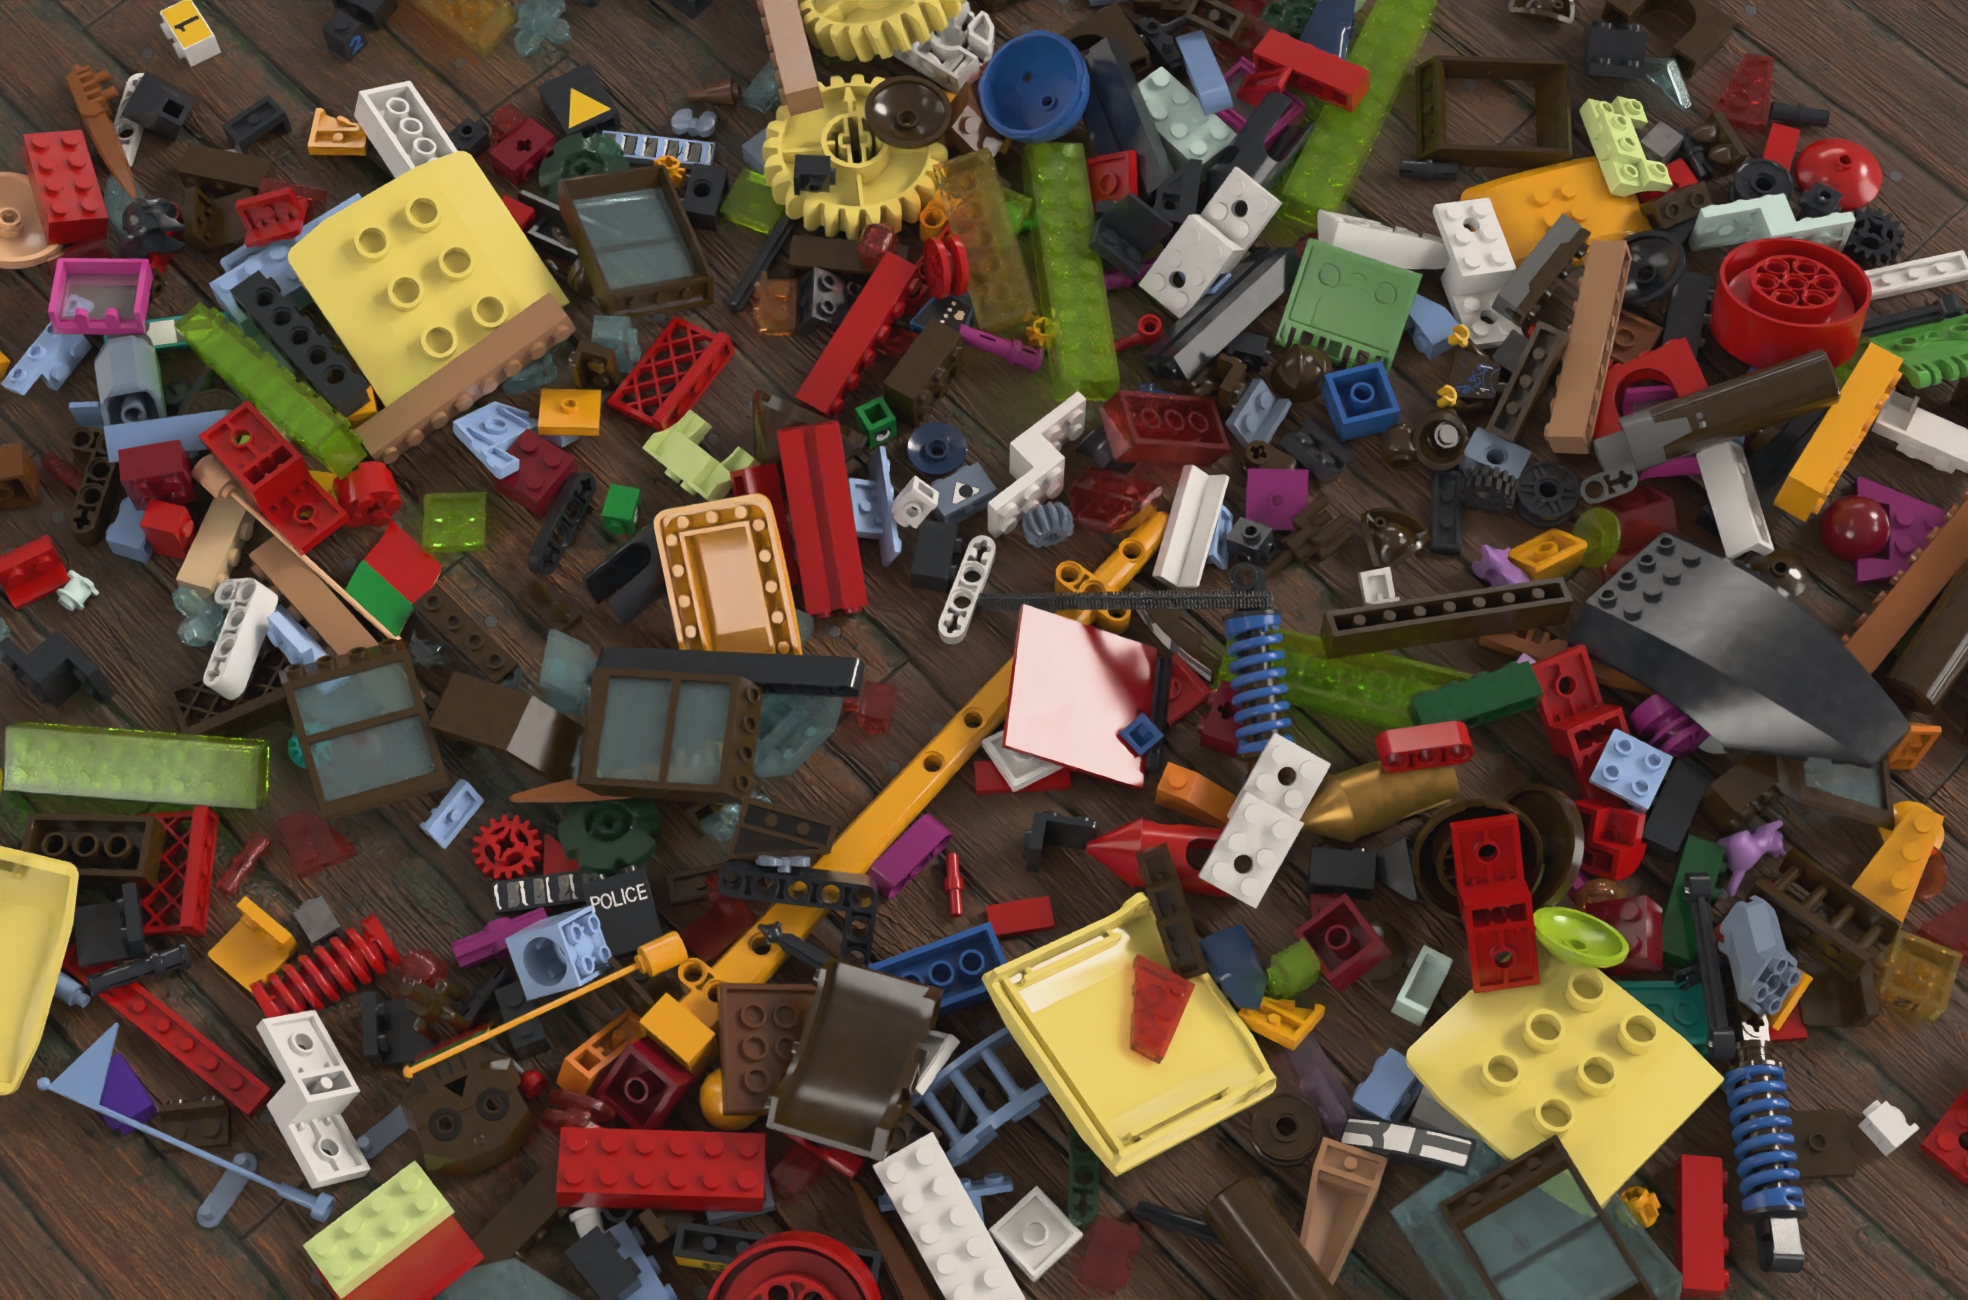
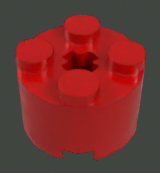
(368, 495)

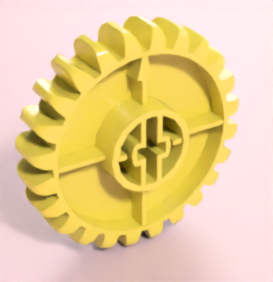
(873, 26)
(872, 191)

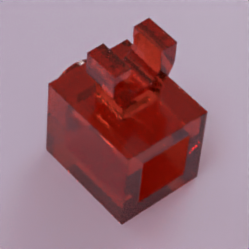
(874, 707)

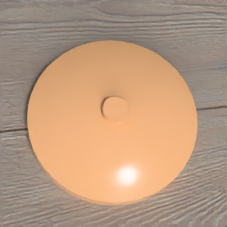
(20, 226)

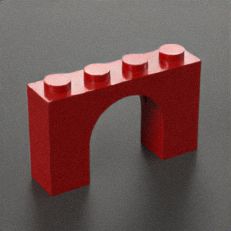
(1669, 364)

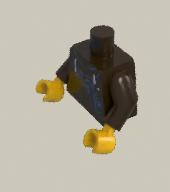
(1472, 378)

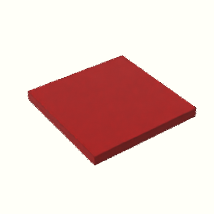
(422, 1268)

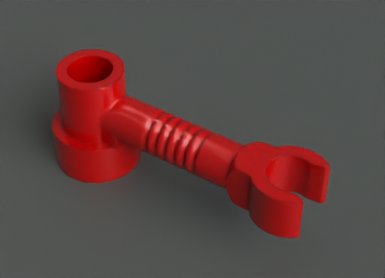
(1148, 332)

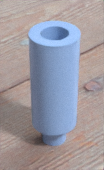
(71, 991)

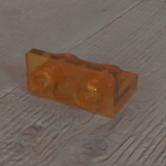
(777, 305)

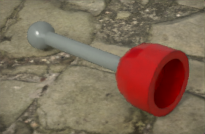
(531, 1082)

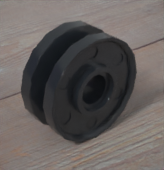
(1760, 178)
(1551, 479)

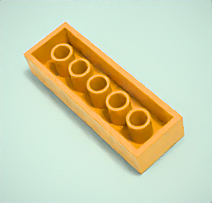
(1840, 433)

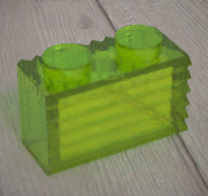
(1293, 970)

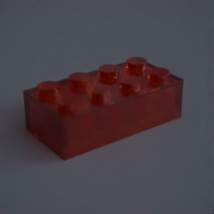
(1163, 428)

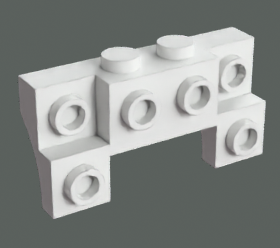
(1923, 434)

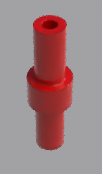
(954, 885)

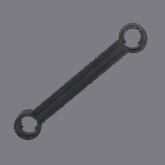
(1942, 308)
(1720, 1036)

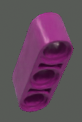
(909, 855)

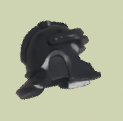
(147, 226)

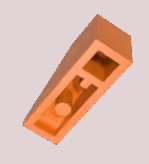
(1913, 746)
(1194, 796)
(593, 1060)

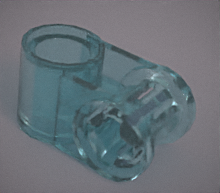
(532, 376)

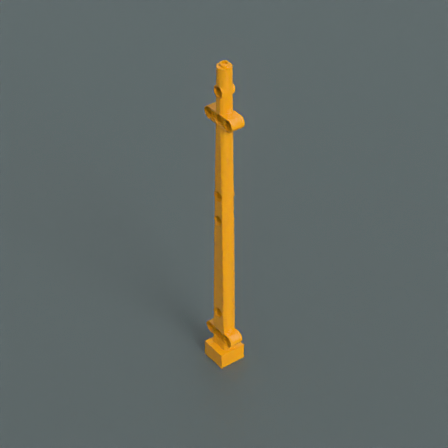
(691, 1025)

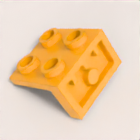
(253, 946)

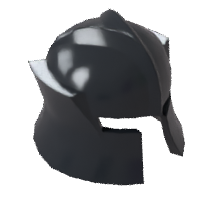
(1098, 449)

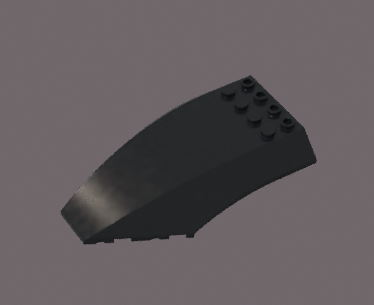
(1738, 657)

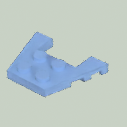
(494, 430)

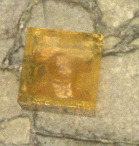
(1917, 976)

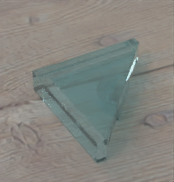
(1667, 77)

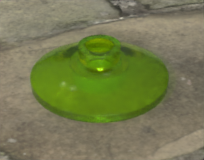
(1601, 532)

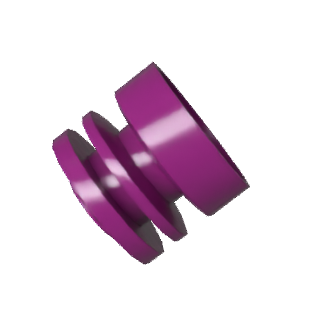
(1672, 729)

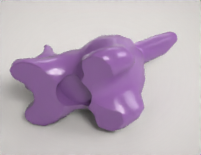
(1497, 568)
(1747, 847)

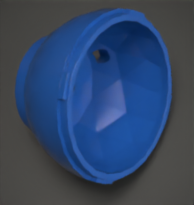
(1021, 108)

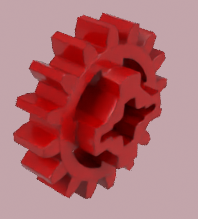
(501, 837)

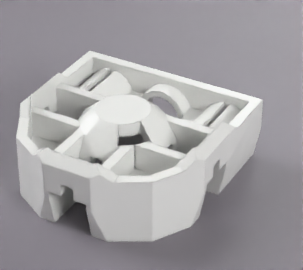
(959, 63)

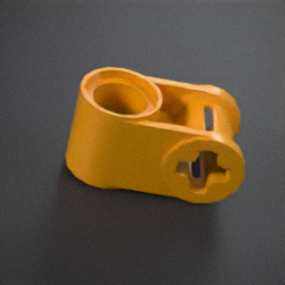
(933, 218)

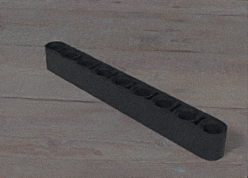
(774, 672)

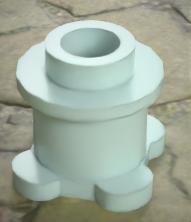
(76, 591)

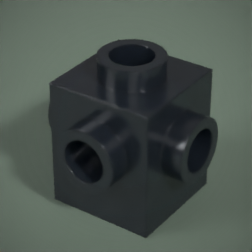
(1819, 202)
(1251, 542)

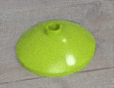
(1579, 938)

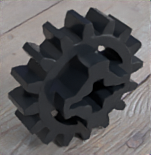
(1872, 237)

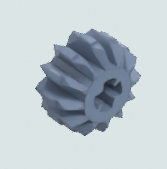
(1048, 524)

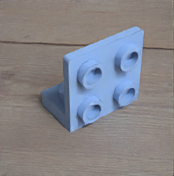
(1630, 770)

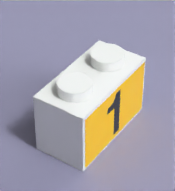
(190, 32)

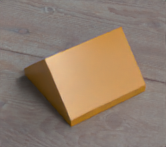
(1549, 554)

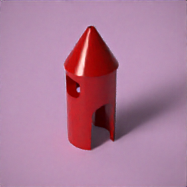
(1118, 852)

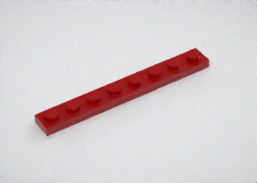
(178, 1039)

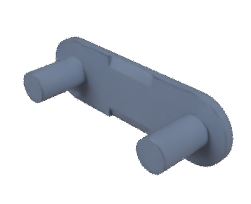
(383, 1134)
(225, 1192)

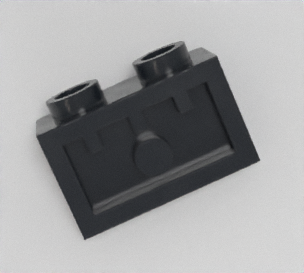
(1317, 451)

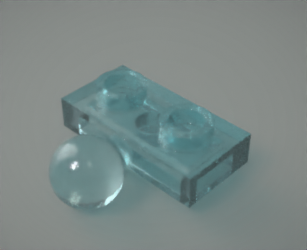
(762, 90)

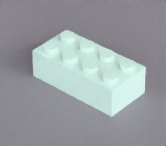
(1182, 123)

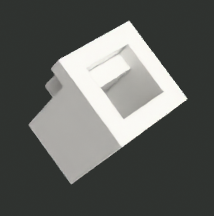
(916, 495)
(1886, 1126)

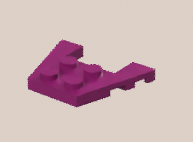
(1909, 525)

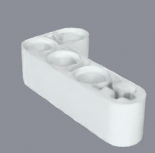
(240, 636)

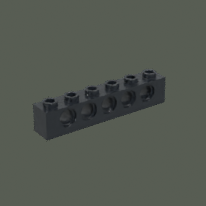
(258, 291)

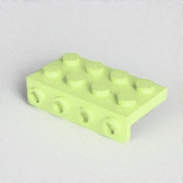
(378, 1229)

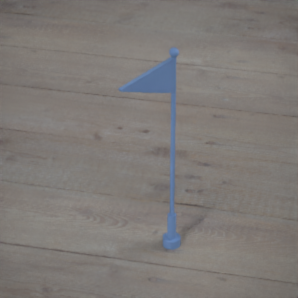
(85, 1084)

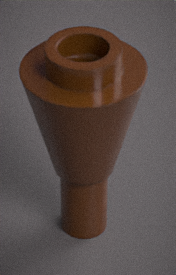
(722, 92)

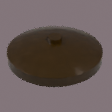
(1561, 835)

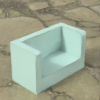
(1422, 985)

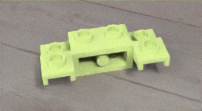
(1619, 148)
(686, 461)

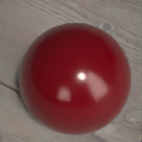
(1854, 528)

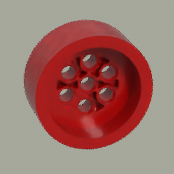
(1788, 300)
(800, 1264)

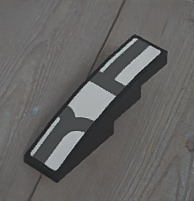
(1410, 1144)

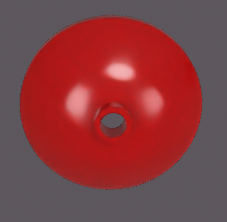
(1856, 180)

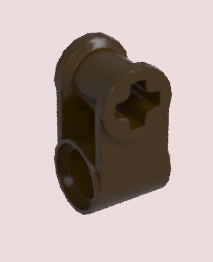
(1269, 458)

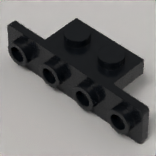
(547, 216)

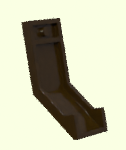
(509, 725)

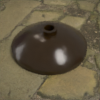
(911, 102)

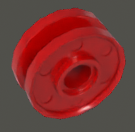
(945, 266)

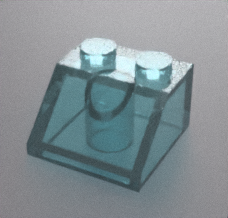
(566, 673)

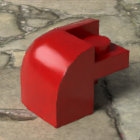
(1611, 838)

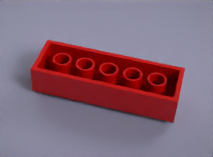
(661, 1169)

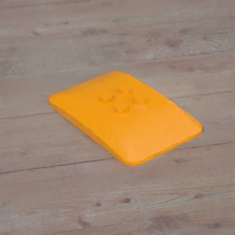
(1535, 199)
(727, 577)

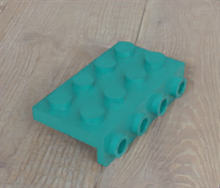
(1678, 1009)

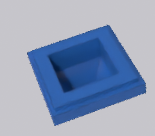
(1141, 734)

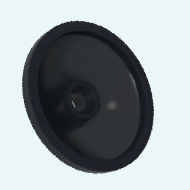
(1655, 267)

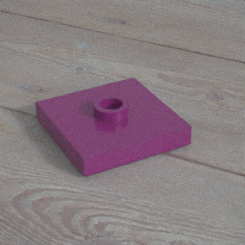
(1275, 496)

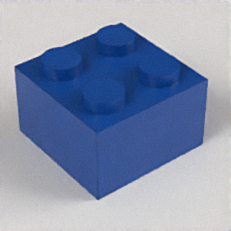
(1360, 401)

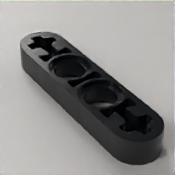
(578, 493)

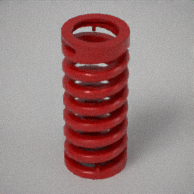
(373, 935)

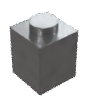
(1661, 143)
(318, 922)

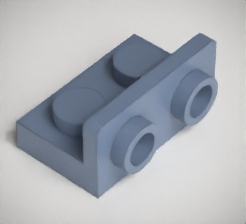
(1257, 414)

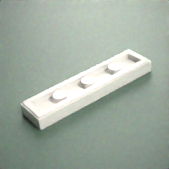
(1918, 274)

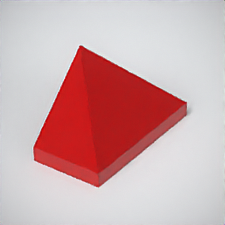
(1258, 84)

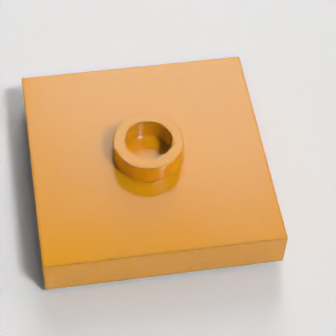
(569, 412)

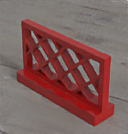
(690, 383)
(197, 869)

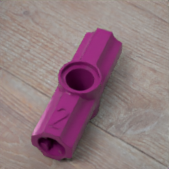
(491, 941)

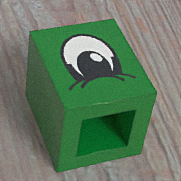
(876, 422)
(622, 509)

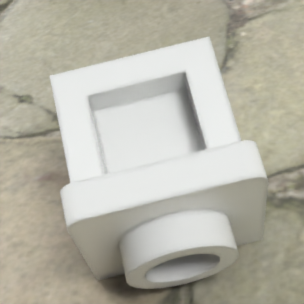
(1377, 586)

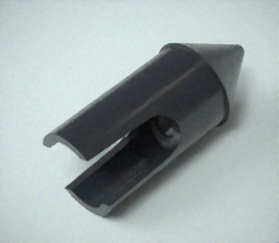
(1249, 152)
(634, 560)

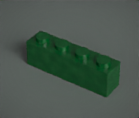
(1479, 699)
(1677, 927)

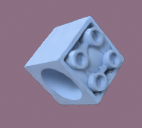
(542, 964)

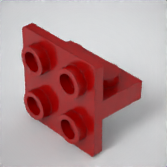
(272, 216)
(32, 572)

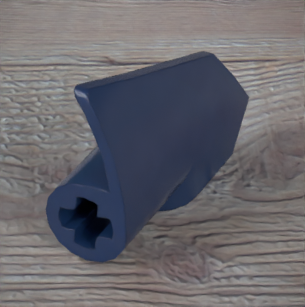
(1331, 26)
(1235, 966)

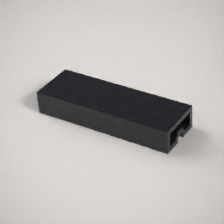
(1120, 118)
(1222, 315)
(1771, 468)

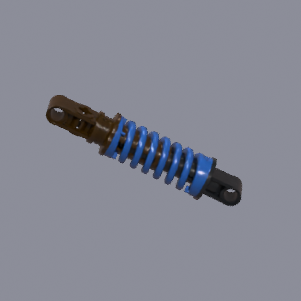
(1256, 677)
(1752, 1094)

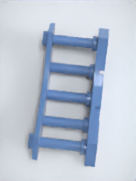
(1020, 1103)

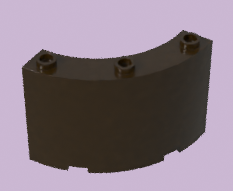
(856, 1059)

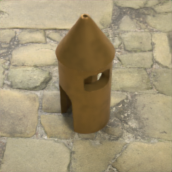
(1373, 799)

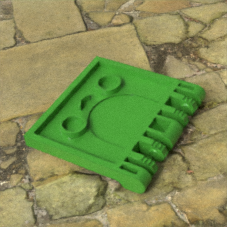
(1349, 303)
(1930, 350)

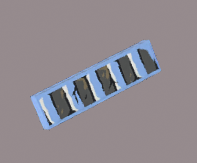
(646, 148)

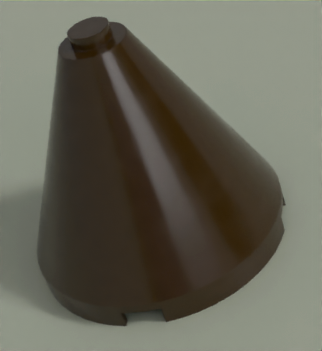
(774, 413)
(1433, 851)

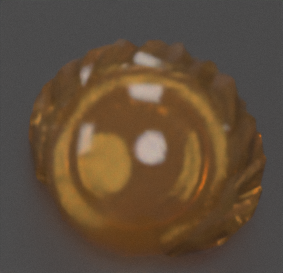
(1598, 890)

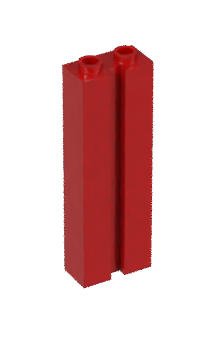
(822, 518)

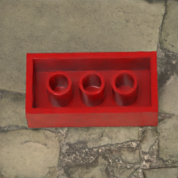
(64, 186)

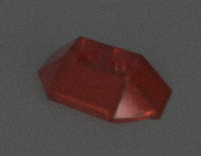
(1111, 500)

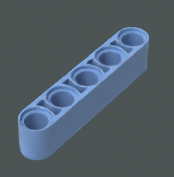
(1204, 72)

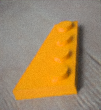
(1899, 864)

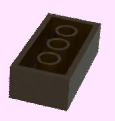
(101, 847)

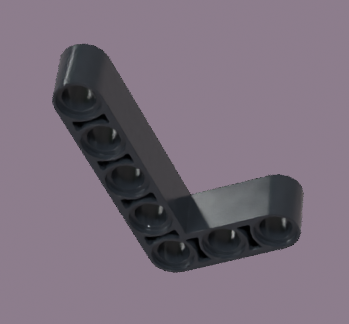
(811, 896)

